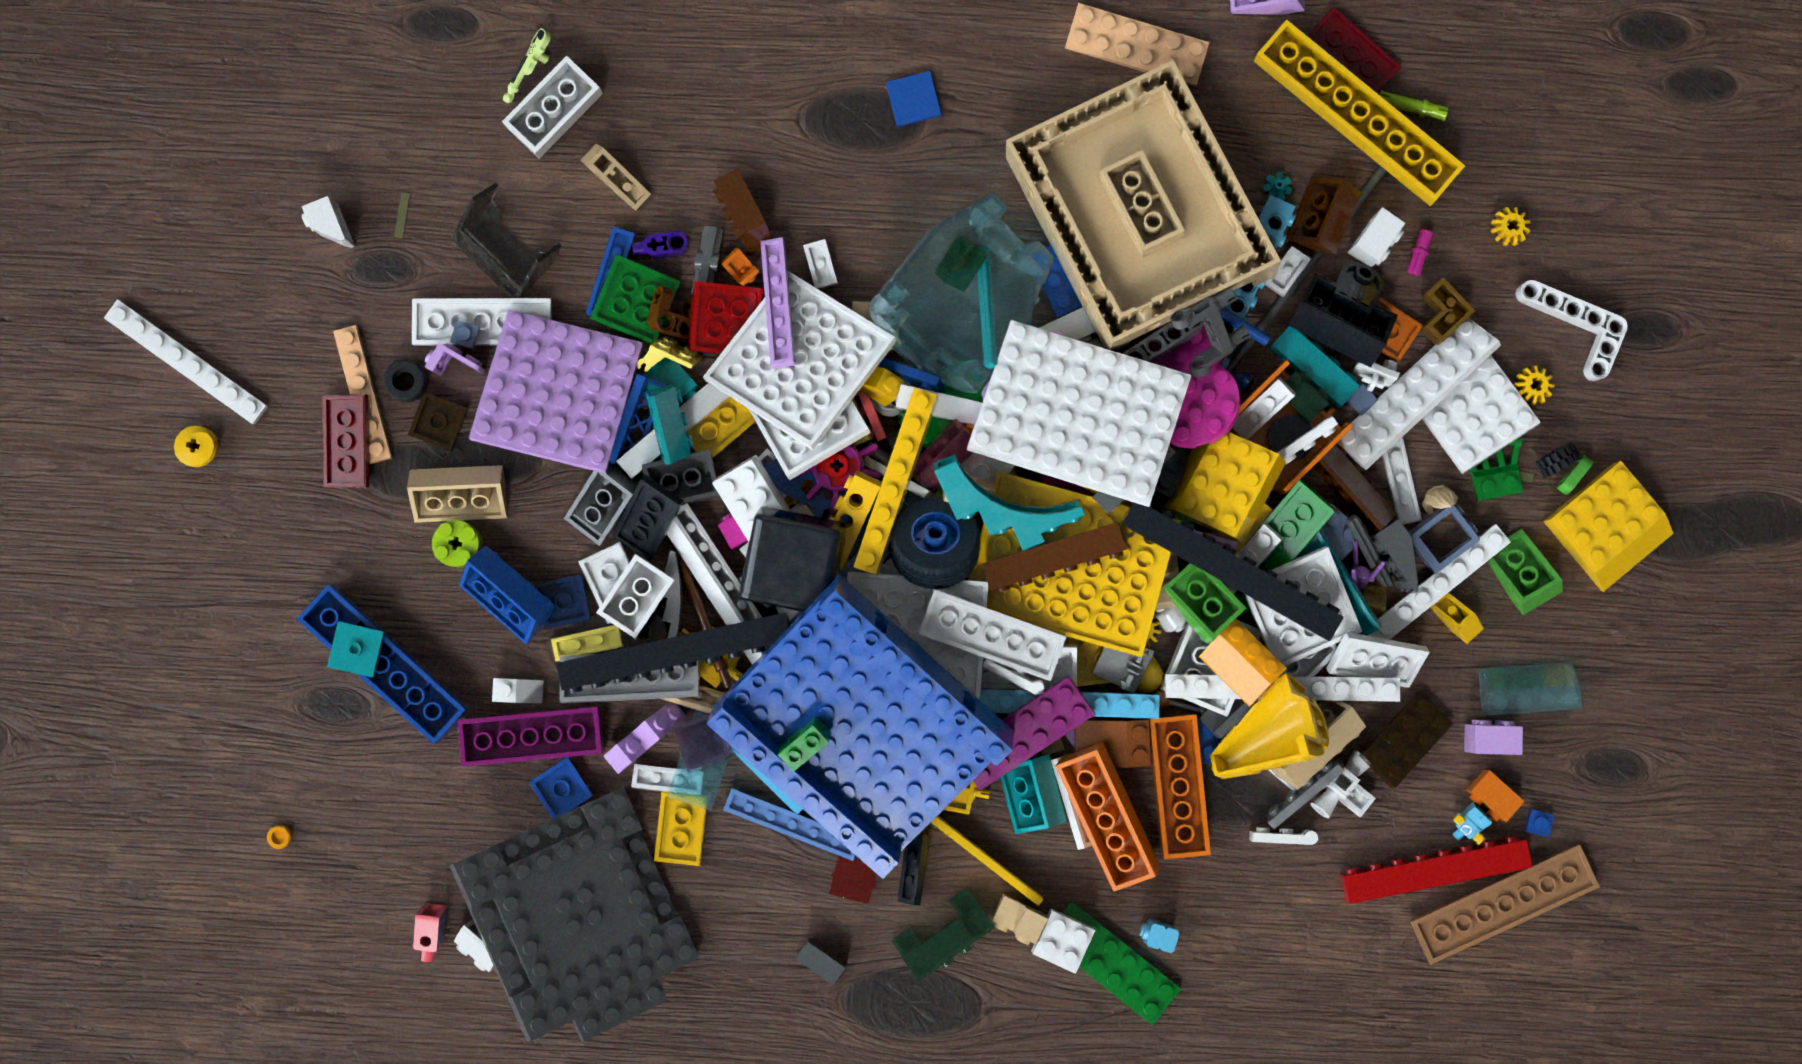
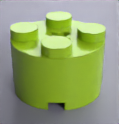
(444, 539)

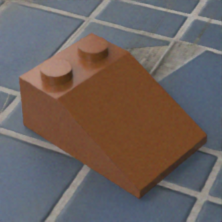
(1124, 738)

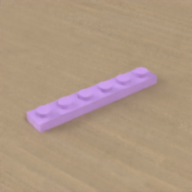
(777, 303)

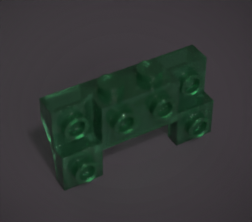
(947, 941)

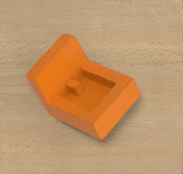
(739, 267)

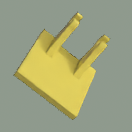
(669, 348)

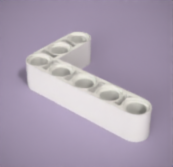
(1580, 319)

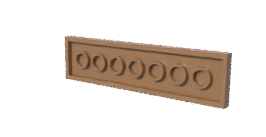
(1504, 904)

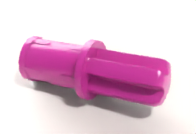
(1420, 252)

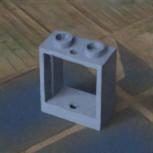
(1422, 550)

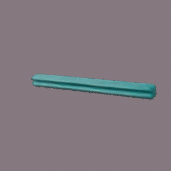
(987, 313)

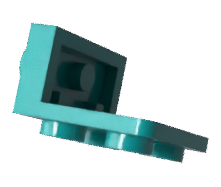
(673, 374)

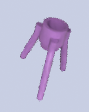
(1361, 574)

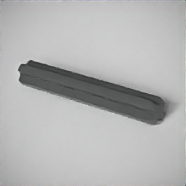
(1369, 550)

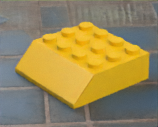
(1226, 485)
(1610, 525)

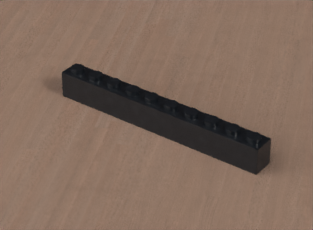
(1232, 570)
(671, 652)

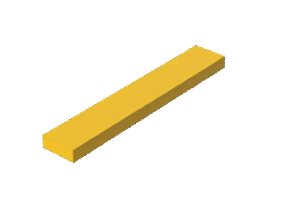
(987, 860)

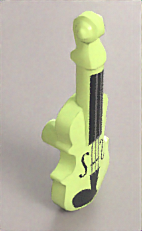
(527, 65)

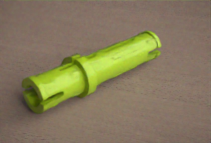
(1415, 106)

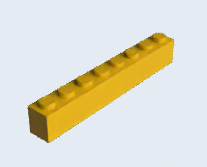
(896, 481)

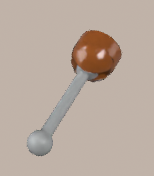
(1164, 702)

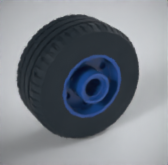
(934, 546)

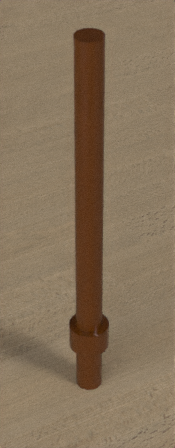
(722, 665)

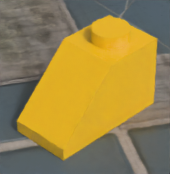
(882, 386)
(1457, 617)

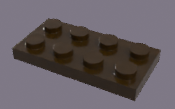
(1406, 739)

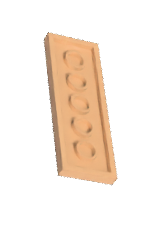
(1134, 43)

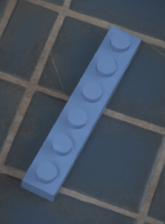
(784, 822)

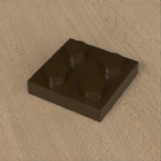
(438, 421)

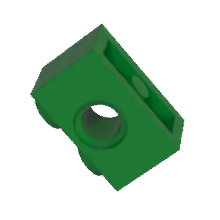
(804, 743)

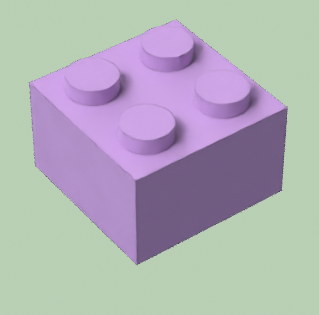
(1501, 738)

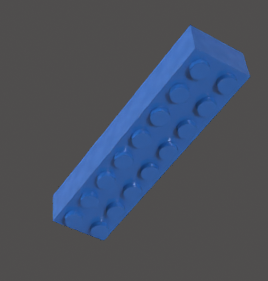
(398, 674)

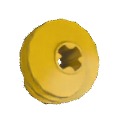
(196, 435)

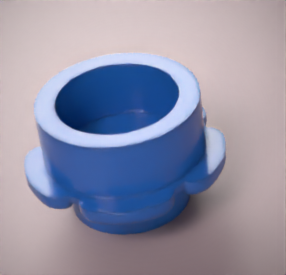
(1244, 382)

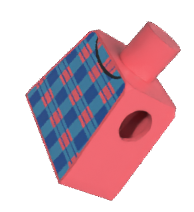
(429, 930)

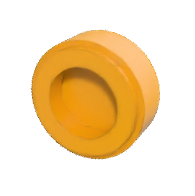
(279, 836)

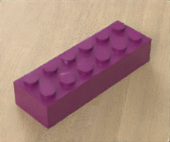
(531, 736)

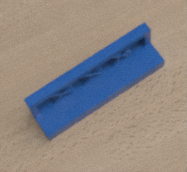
(630, 414)

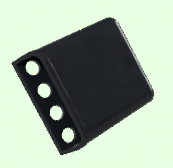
(790, 558)

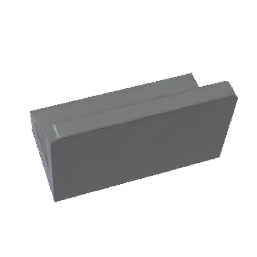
(1220, 724)
(821, 961)

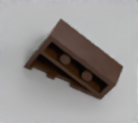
(741, 210)

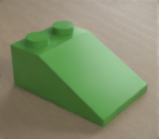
(1525, 573)
(1203, 601)

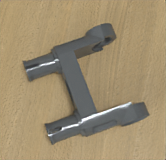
(1221, 342)

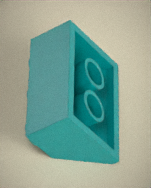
(669, 423)
(1033, 795)

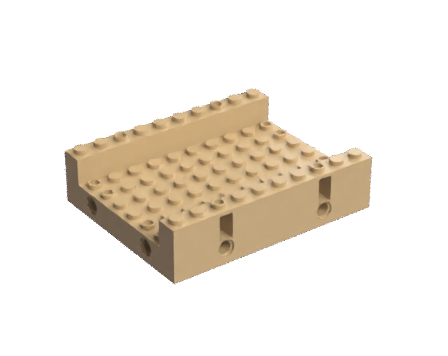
(1140, 205)

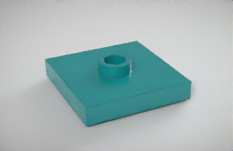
(356, 649)

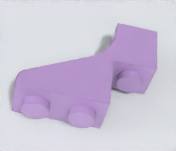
(644, 736)

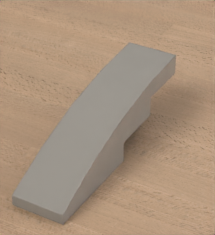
(673, 607)

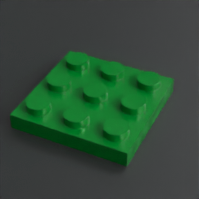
(628, 296)

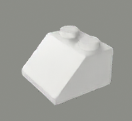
(327, 220)

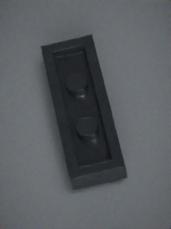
(913, 870)

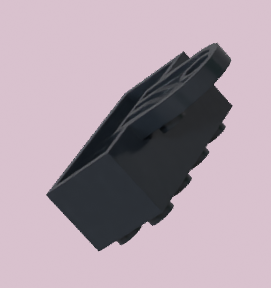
(1346, 313)

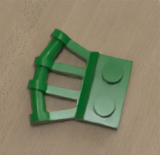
(1499, 480)

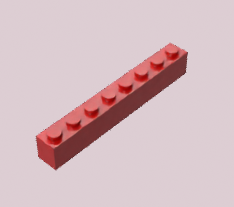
(1435, 870)

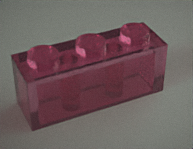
(950, 442)

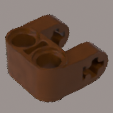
(660, 307)

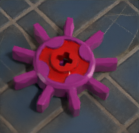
(831, 479)

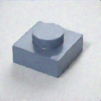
(465, 334)

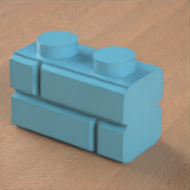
(1159, 935)

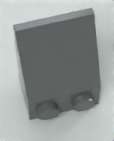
(601, 503)

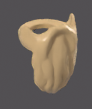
(1440, 498)

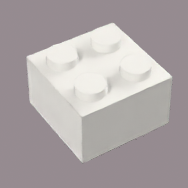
(1377, 236)
(1063, 941)

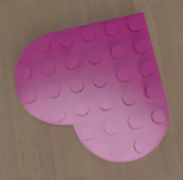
(1210, 401)

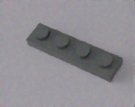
(1297, 798)

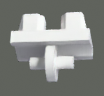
(1377, 374)

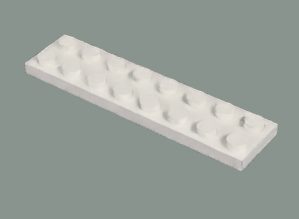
(1417, 392)

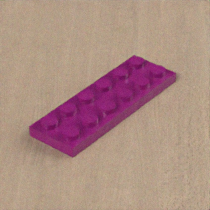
(1039, 725)

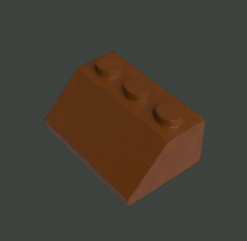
(1324, 214)

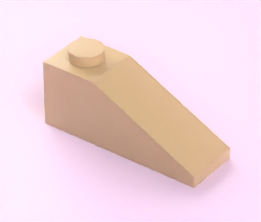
(615, 176)

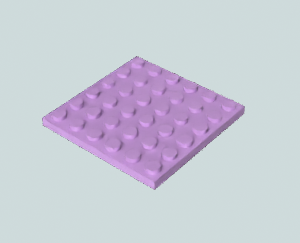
(556, 391)

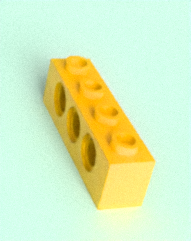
(868, 489)

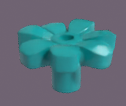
(1277, 186)

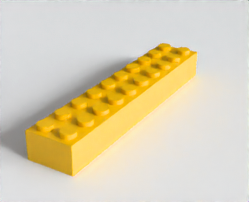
(1358, 113)

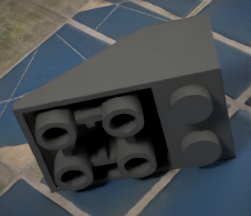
(1397, 551)

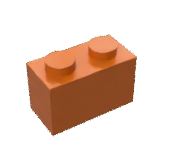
(1495, 796)

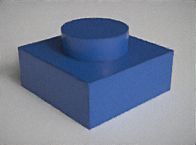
(1539, 823)

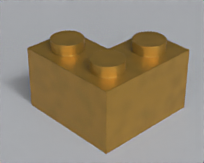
(1450, 311)

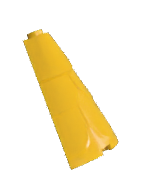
(1273, 733)

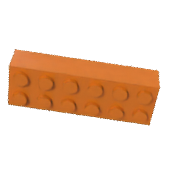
(1179, 787)
(1108, 816)

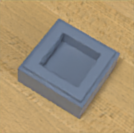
(1362, 400)

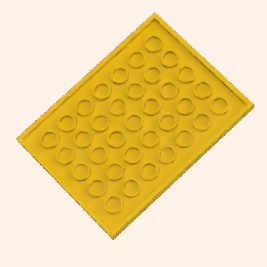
(1096, 603)

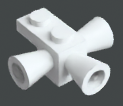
(1346, 790)

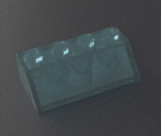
(1529, 688)

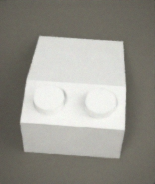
(471, 943)

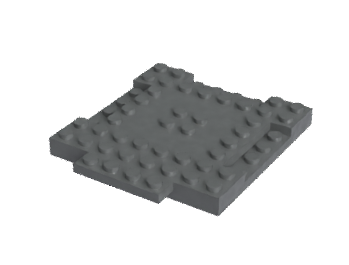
(576, 919)

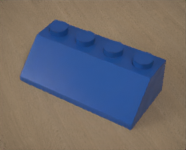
(505, 594)

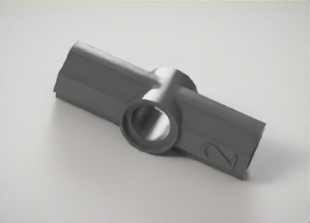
(708, 257)

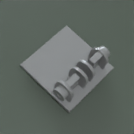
(1122, 667)

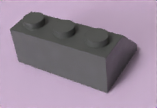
(687, 478)

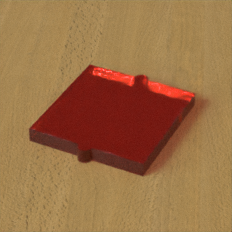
(852, 880)

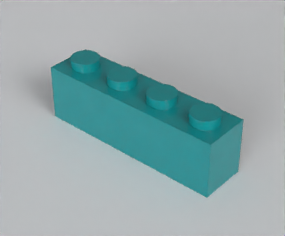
(1324, 371)

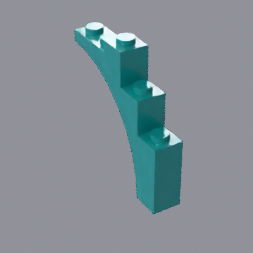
(998, 514)

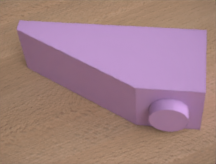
(1270, 7)

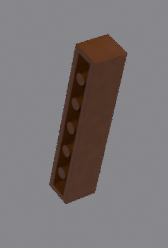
(1055, 556)

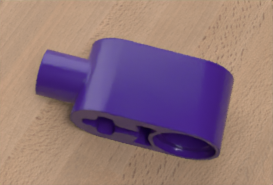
(643, 247)

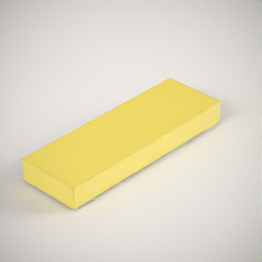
(587, 642)

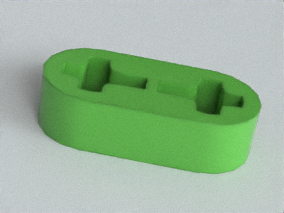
(1574, 475)

